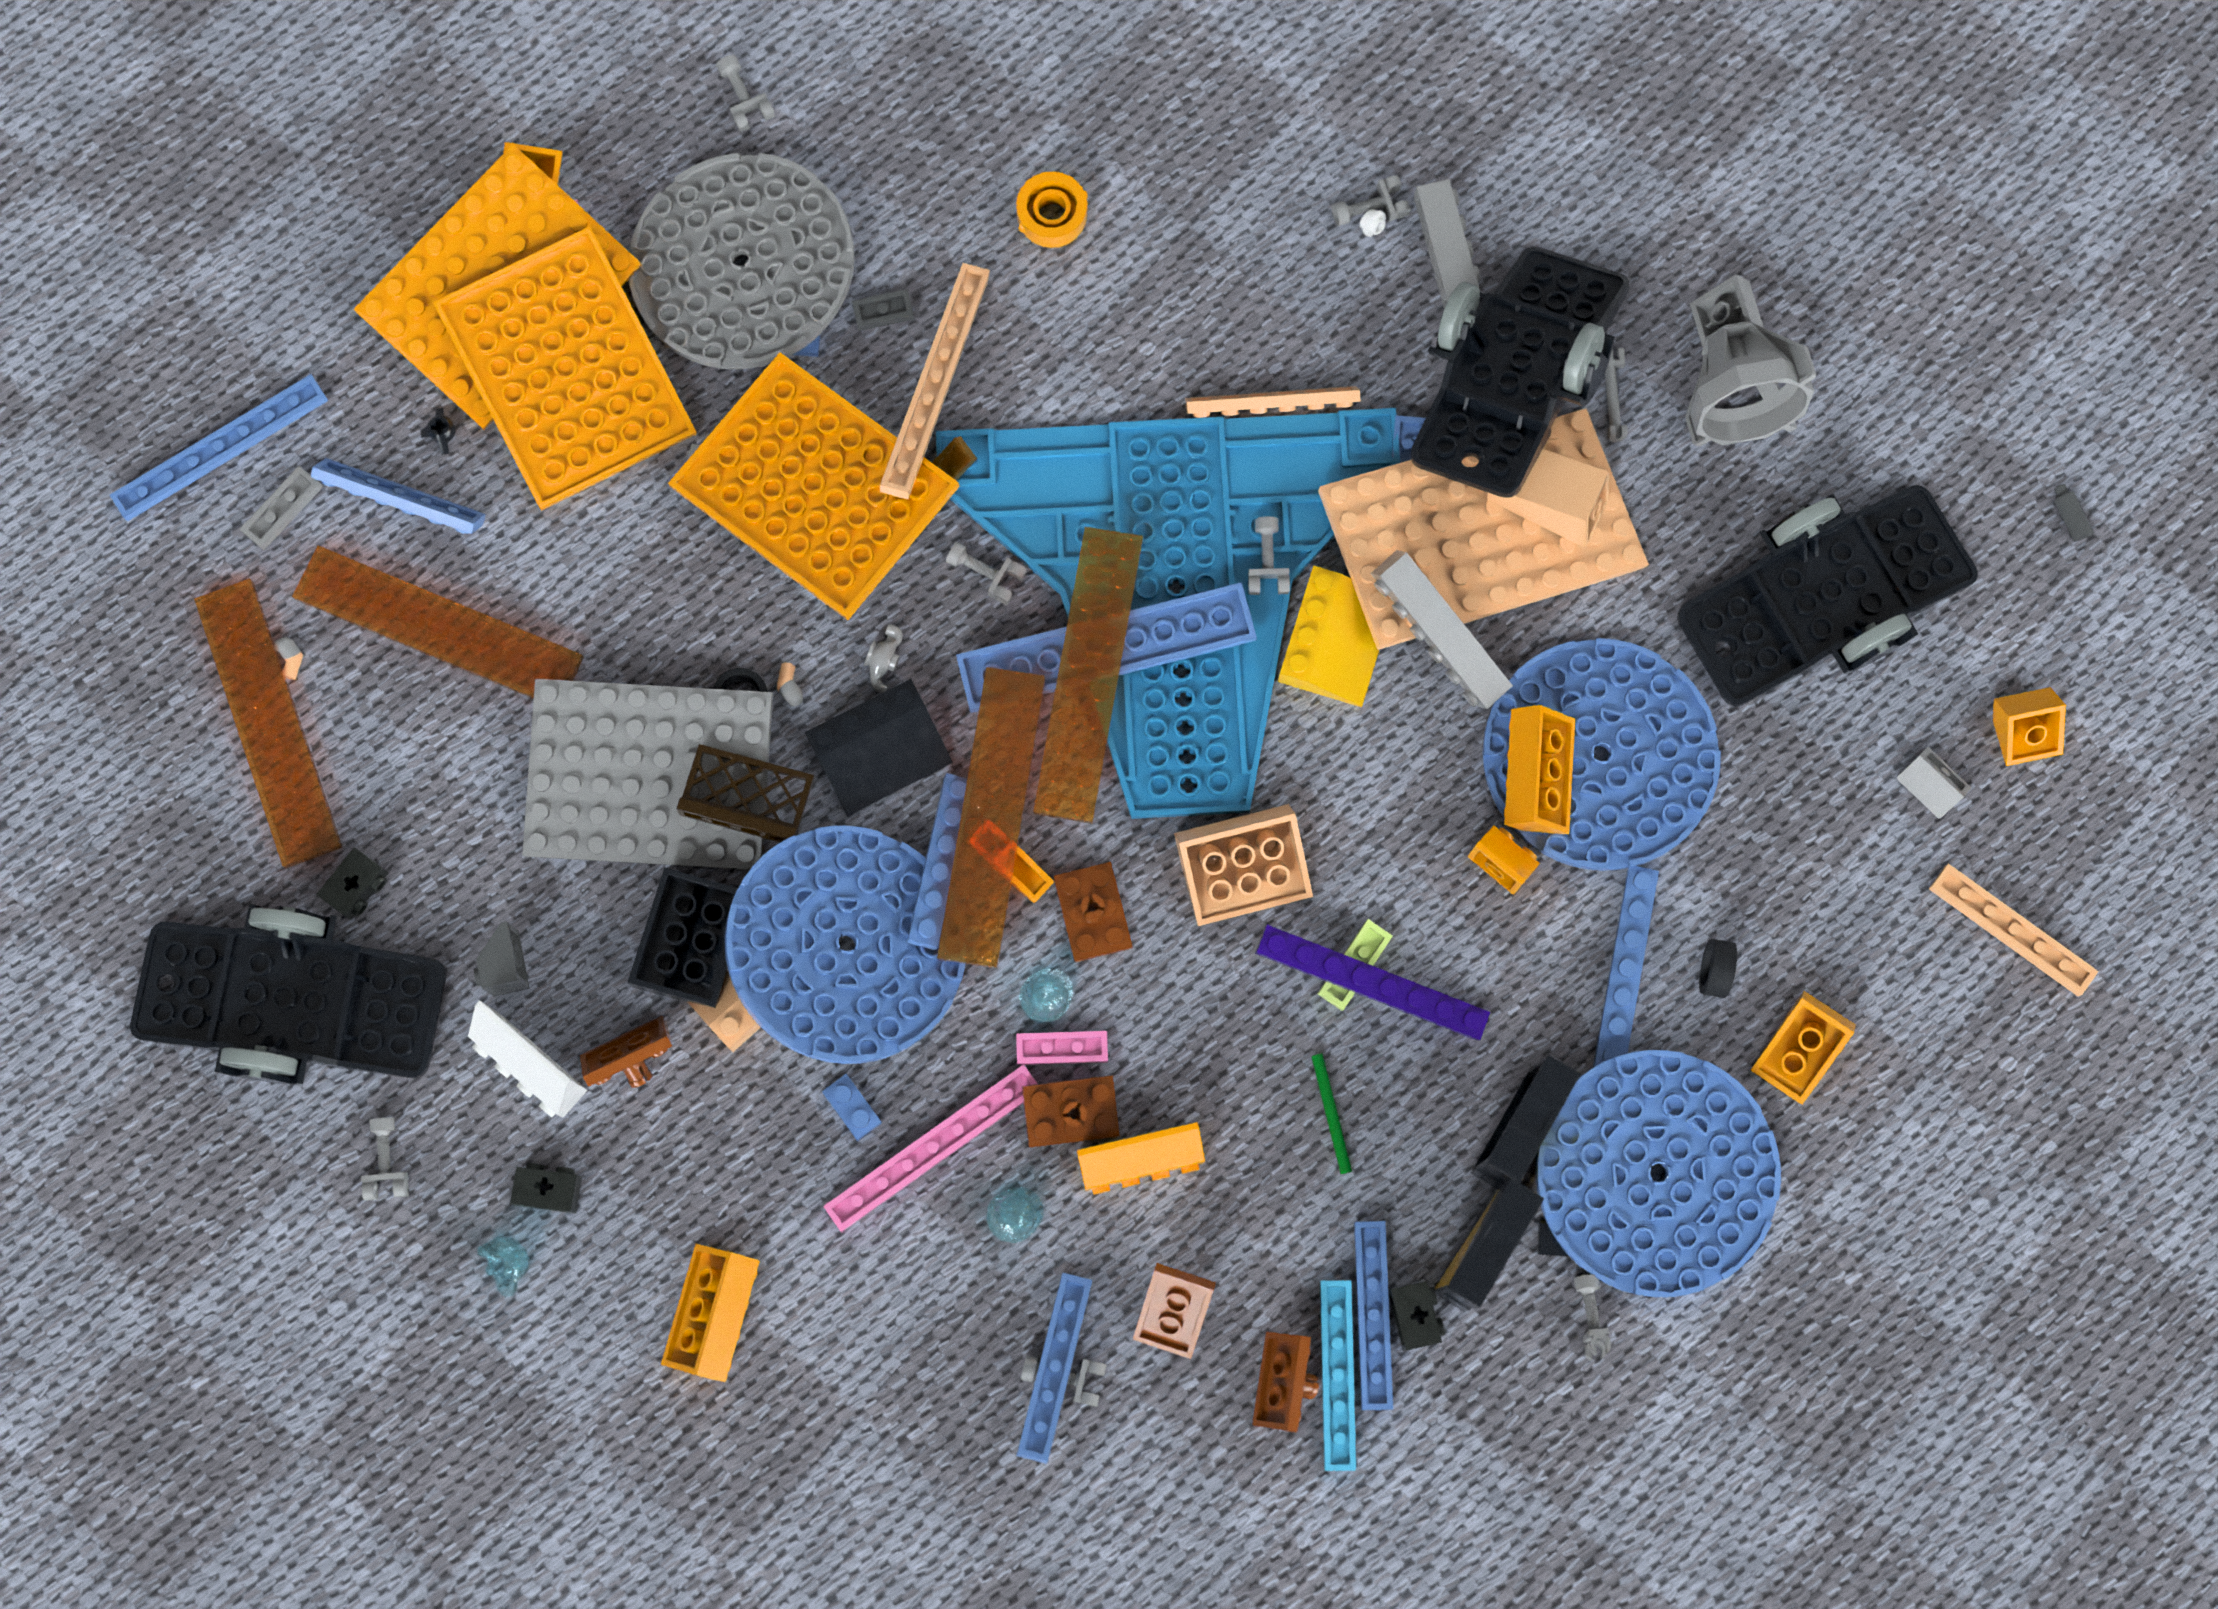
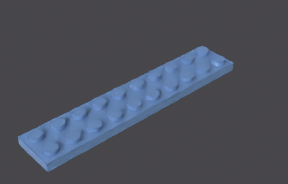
(1153, 638)

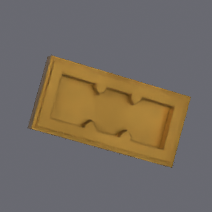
(955, 458)

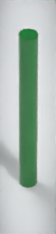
(1331, 1114)

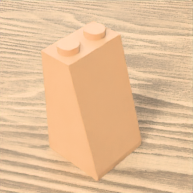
(1561, 496)

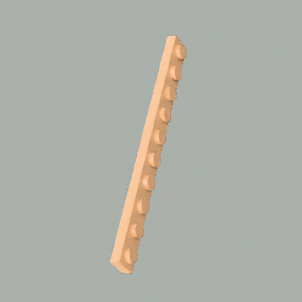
(934, 381)

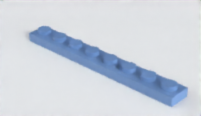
(218, 447)
(1626, 963)

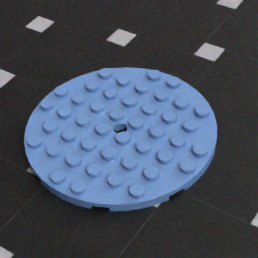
(1657, 742)
(789, 956)
(1716, 1184)

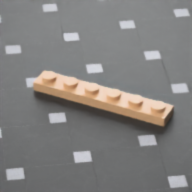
(1285, 400)
(2013, 930)

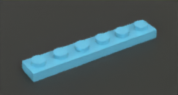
(1337, 1376)

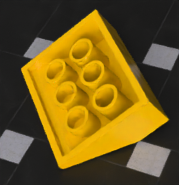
(1331, 641)

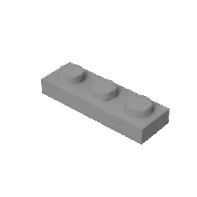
(281, 508)

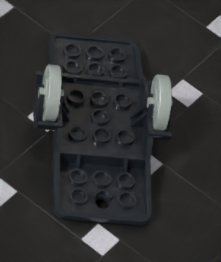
(1515, 365)
(1827, 591)
(288, 998)

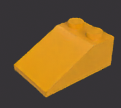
(1803, 1047)

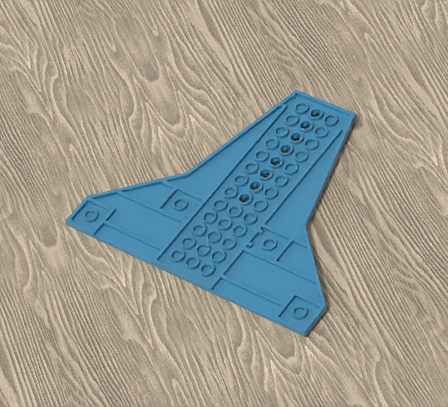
(1195, 502)

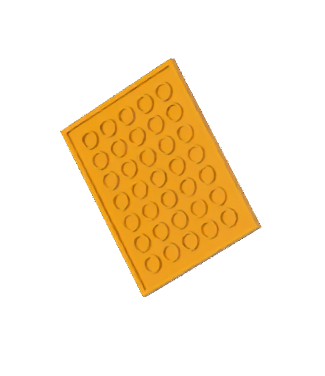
(493, 225)
(565, 368)
(801, 486)

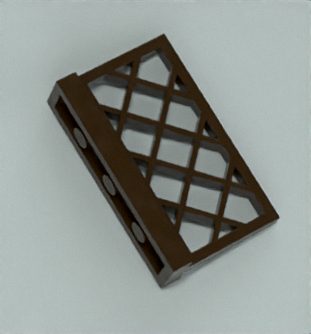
(731, 816)

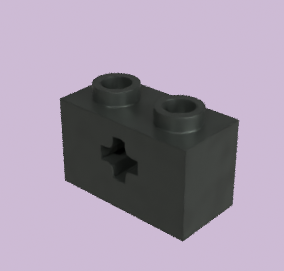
(342, 896)
(527, 1190)
(1410, 1332)

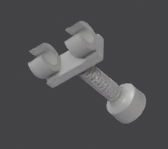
(729, 67)
(1343, 212)
(1267, 527)
(958, 556)
(382, 1128)
(1587, 1286)
(1031, 1367)

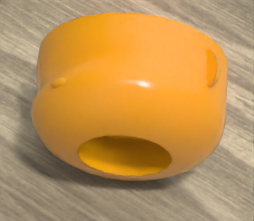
(1051, 189)

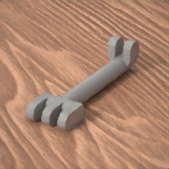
(1616, 431)

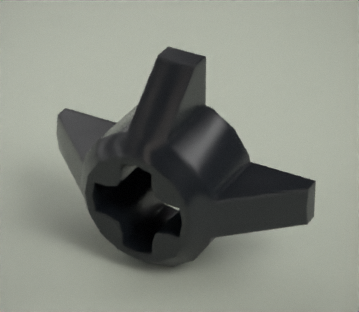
(438, 432)

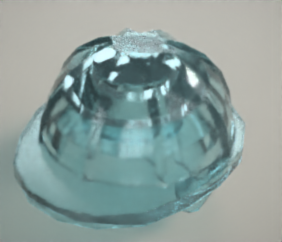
(1046, 995)
(1014, 1214)
(506, 1262)

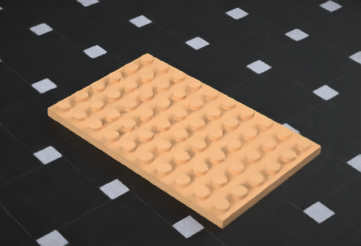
(1469, 546)

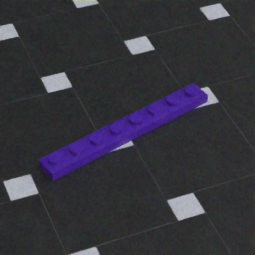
(1372, 982)

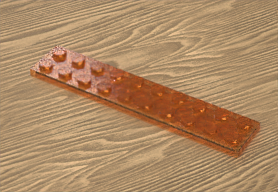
(432, 624)
(1088, 675)
(268, 723)
(991, 818)

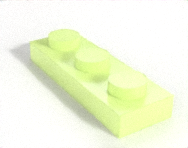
(1366, 948)

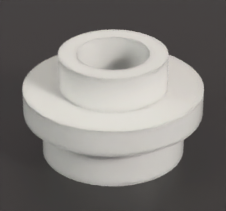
(1373, 222)

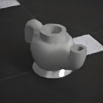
(882, 657)

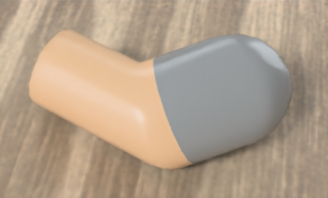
(291, 655)
(787, 686)

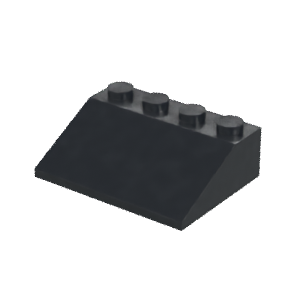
(879, 747)
(684, 940)

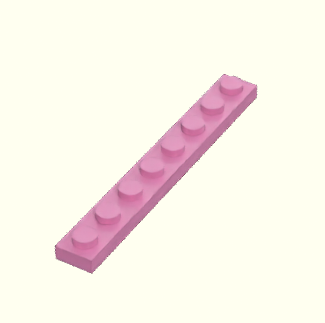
(929, 1150)

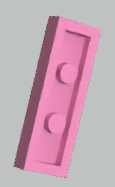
(1062, 1047)

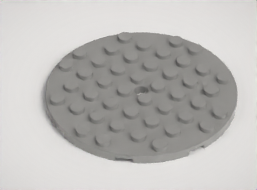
(733, 313)

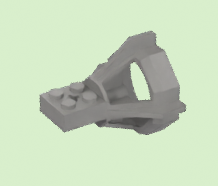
(1740, 356)

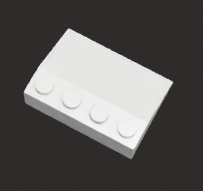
(523, 1060)

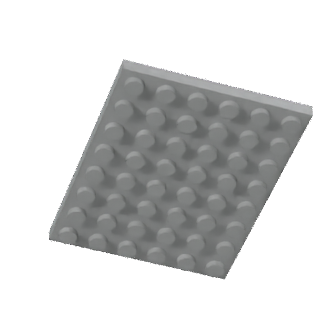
(618, 761)

